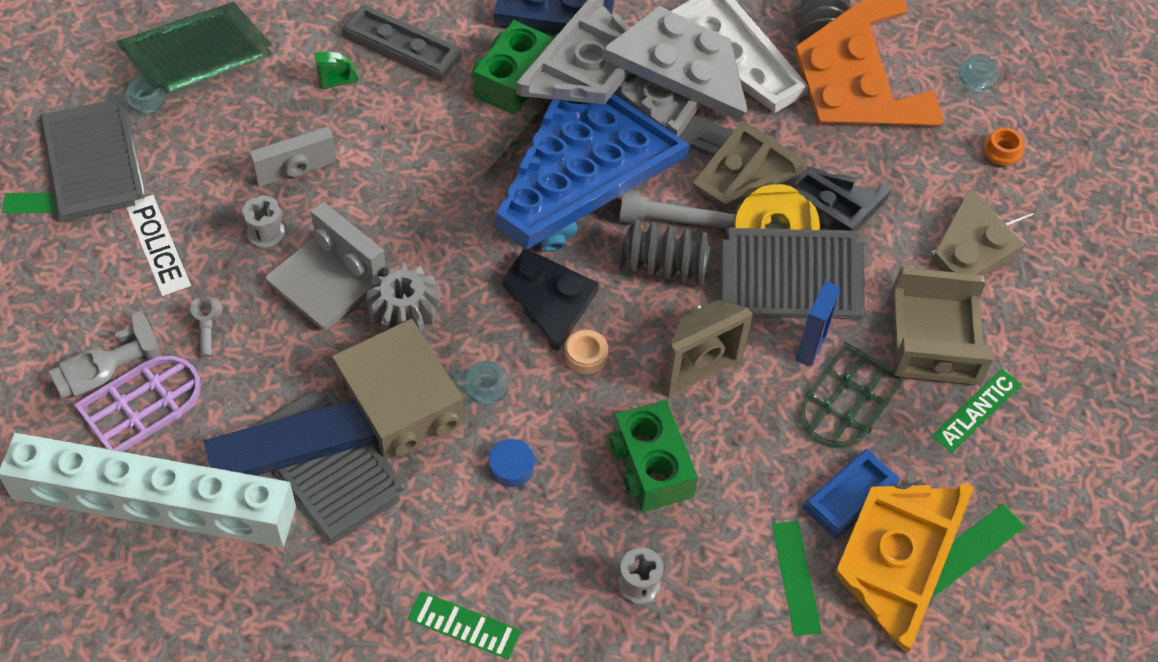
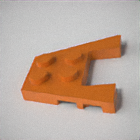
(848, 76)

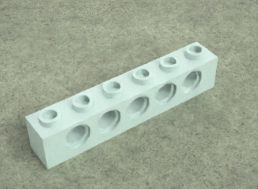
(148, 490)

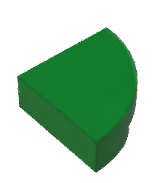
(334, 69)

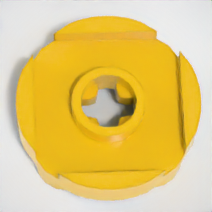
(780, 202)

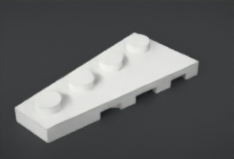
(760, 65)

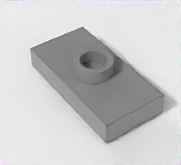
(293, 156)

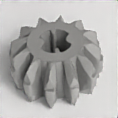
(403, 297)

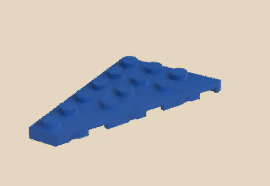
(581, 163)

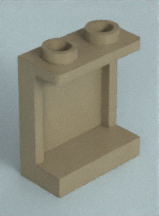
(939, 326)
(400, 388)

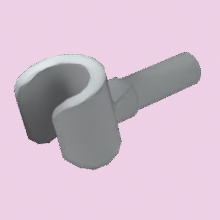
(205, 324)

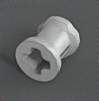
(257, 218)
(651, 571)

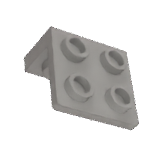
(330, 270)

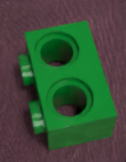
(506, 63)
(661, 455)

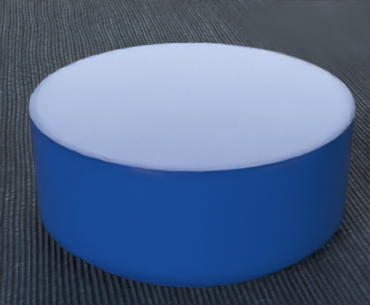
(511, 462)

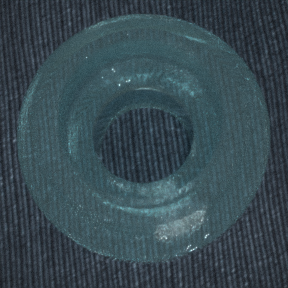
(979, 72)
(143, 97)
(489, 372)

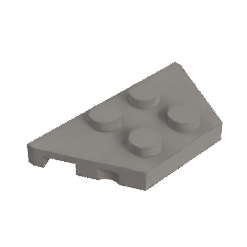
(682, 59)
(572, 63)

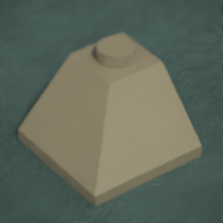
(706, 343)

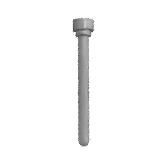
(639, 207)

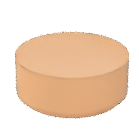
(586, 351)

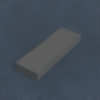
(402, 42)

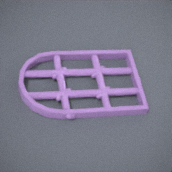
(122, 400)

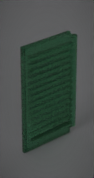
(196, 47)

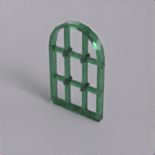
(846, 382)

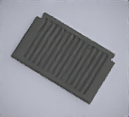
(92, 159)
(785, 269)
(340, 488)

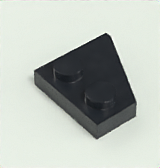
(837, 199)
(549, 294)

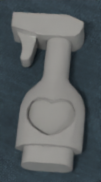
(97, 366)

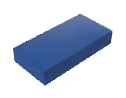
(818, 323)
(843, 496)

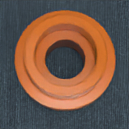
(1004, 147)

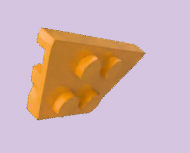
(901, 553)

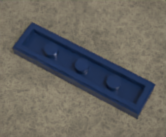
(291, 440)

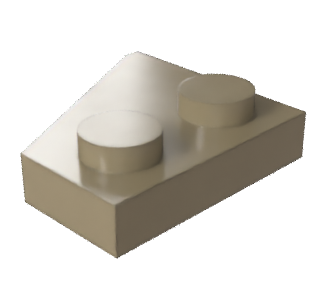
(744, 165)
(976, 240)

